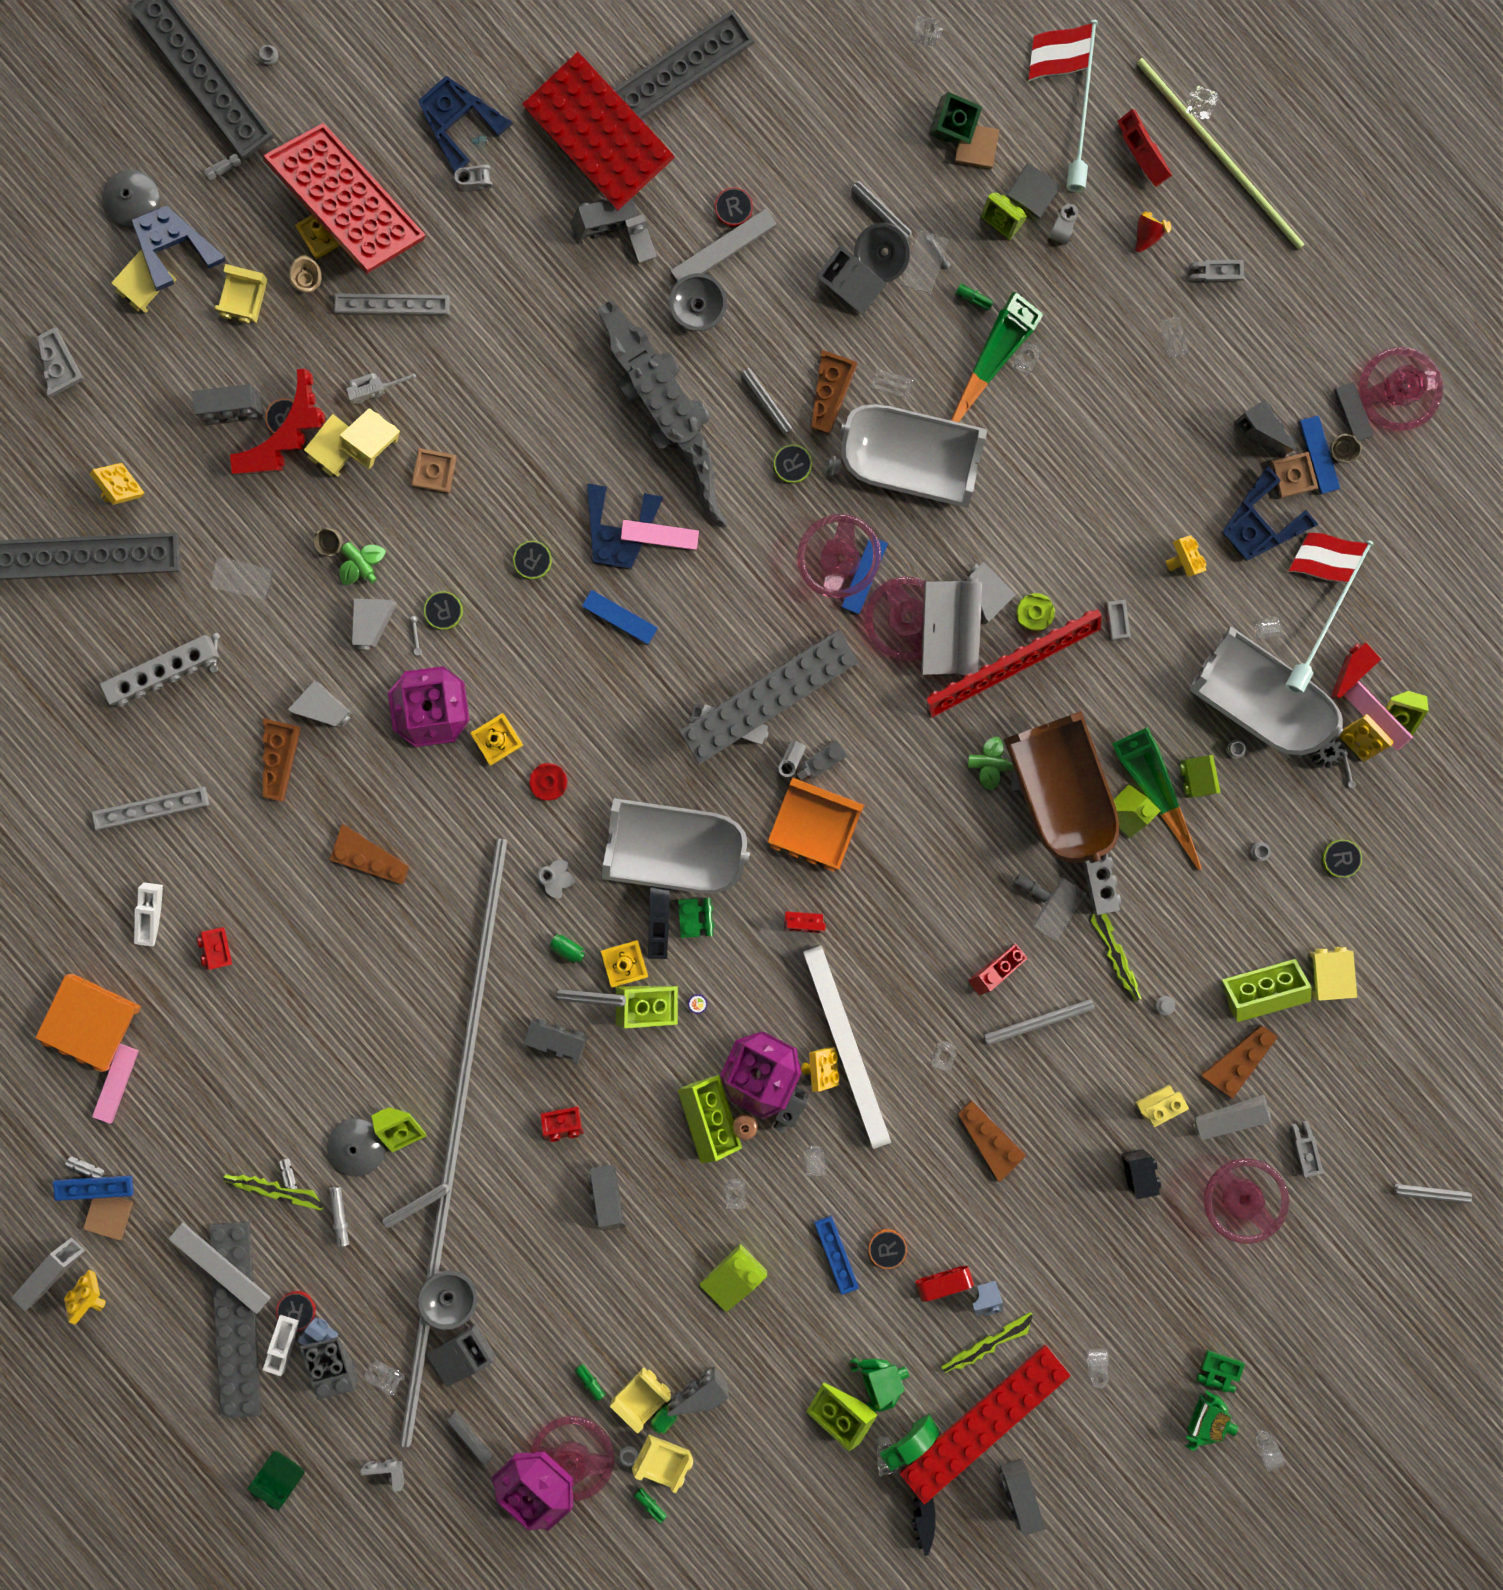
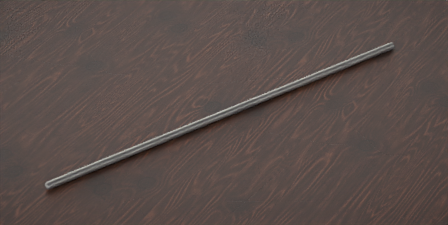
(455, 1130)

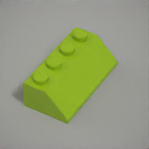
(1267, 990)
(709, 1119)

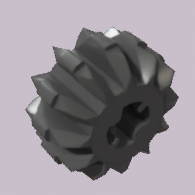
(1330, 760)

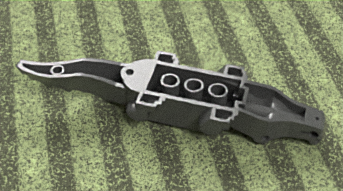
(674, 416)

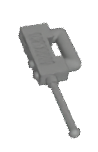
(374, 389)

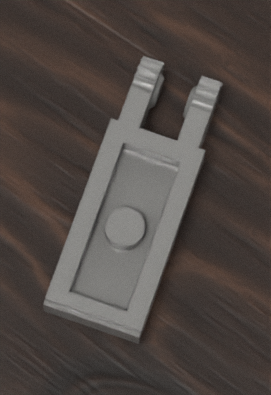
(1218, 270)
(1307, 1151)

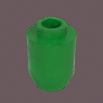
(661, 1421)

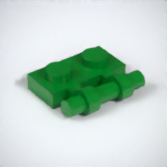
(689, 917)
(1223, 1366)

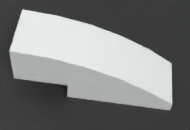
(147, 914)
(281, 1345)

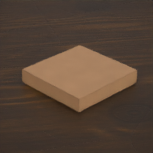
(981, 150)
(434, 470)
(1295, 475)
(108, 1216)

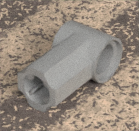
(792, 757)

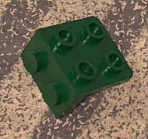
(276, 1480)

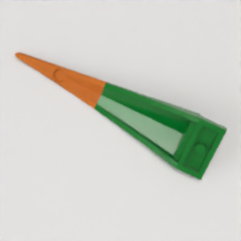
(1008, 333)
(1145, 764)

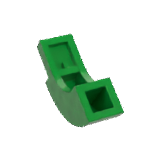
(912, 1445)

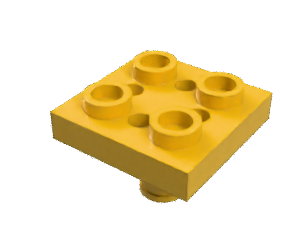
(311, 227)
(112, 483)
(1187, 557)
(1368, 735)
(485, 736)
(624, 963)
(822, 1069)
(83, 1297)

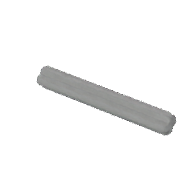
(879, 208)
(766, 401)
(592, 998)
(1432, 1193)
(416, 1205)

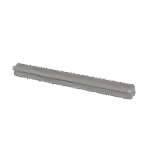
(1039, 1022)

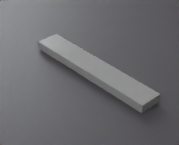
(726, 245)
(392, 304)
(150, 808)
(219, 1268)

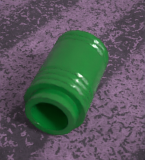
(567, 949)

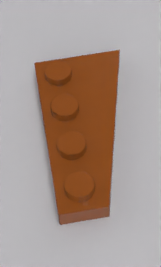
(832, 386)
(279, 751)
(360, 853)
(1240, 1061)
(993, 1143)

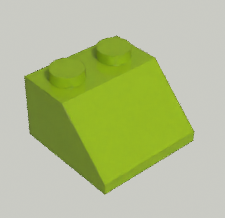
(1199, 776)

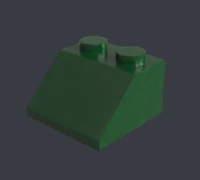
(955, 119)

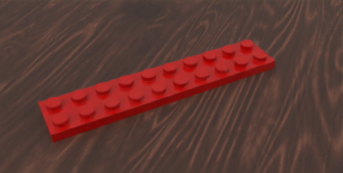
(1016, 662)
(985, 1424)

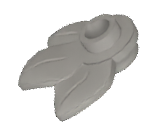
(559, 878)

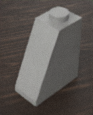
(994, 591)
(370, 620)
(321, 705)

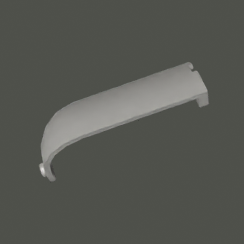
(912, 452)
(1252, 692)
(673, 848)

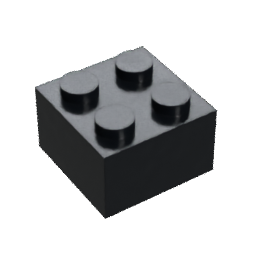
(1141, 1174)

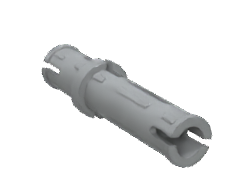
(340, 1224)

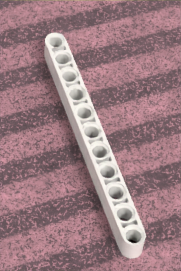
(847, 1047)

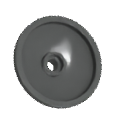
(142, 196)
(870, 250)
(694, 290)
(357, 1134)
(449, 1312)

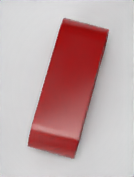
(944, 1283)

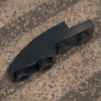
(658, 923)
(925, 1524)

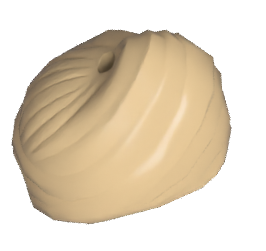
(305, 274)

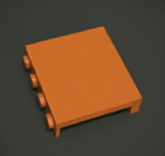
(815, 824)
(86, 1022)

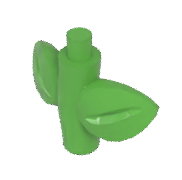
(360, 563)
(990, 763)

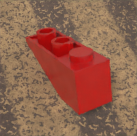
(997, 970)

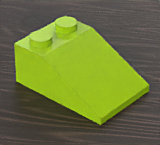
(1003, 215)
(647, 1006)
(734, 1278)
(841, 1415)

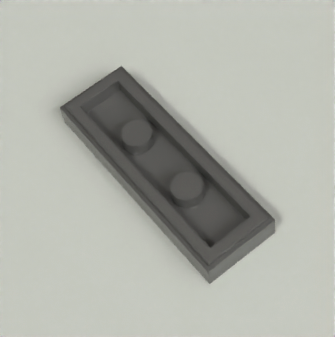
(1353, 411)
(469, 1437)

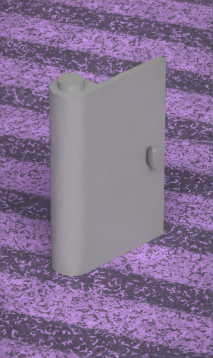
(951, 627)

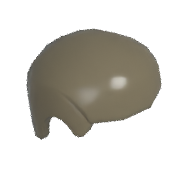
(1345, 448)
(328, 541)

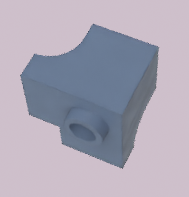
(989, 1300)
(317, 1331)

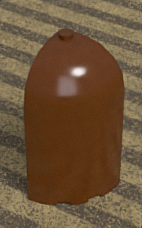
(1065, 789)

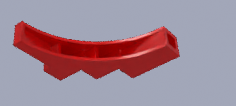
(288, 437)

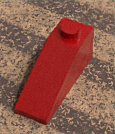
(1355, 666)

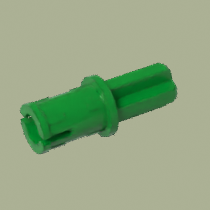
(974, 297)
(590, 1382)
(650, 1505)

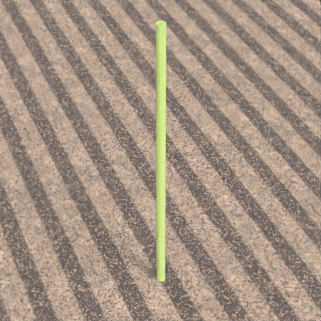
(1220, 154)

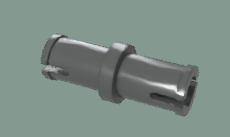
(1032, 888)

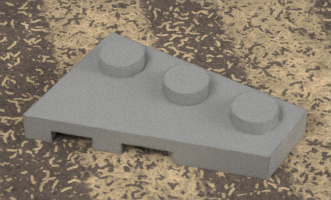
(59, 364)

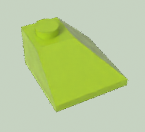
(1408, 709)
(1133, 810)
(396, 1128)

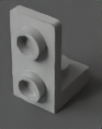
(640, 238)
(391, 1466)

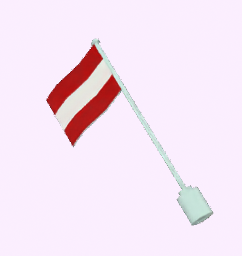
(1064, 53)
(1332, 561)

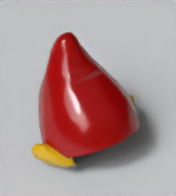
(1150, 231)

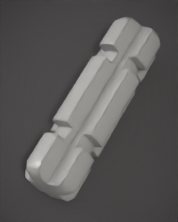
(222, 166)
(84, 1168)
(287, 1174)

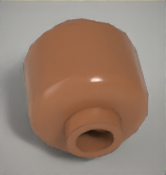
(745, 1119)

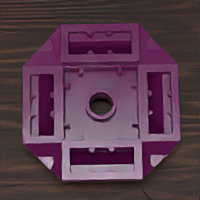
(449, 709)
(777, 1078)
(534, 1490)

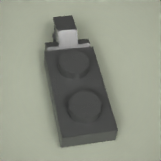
(822, 761)

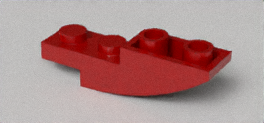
(1143, 148)

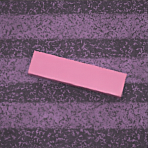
(659, 535)
(1368, 704)
(115, 1083)

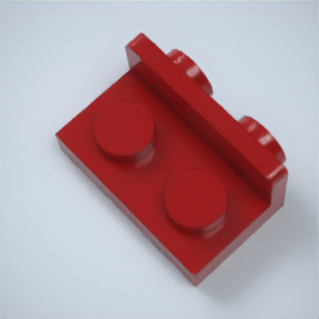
(804, 922)
(214, 948)
(561, 1124)

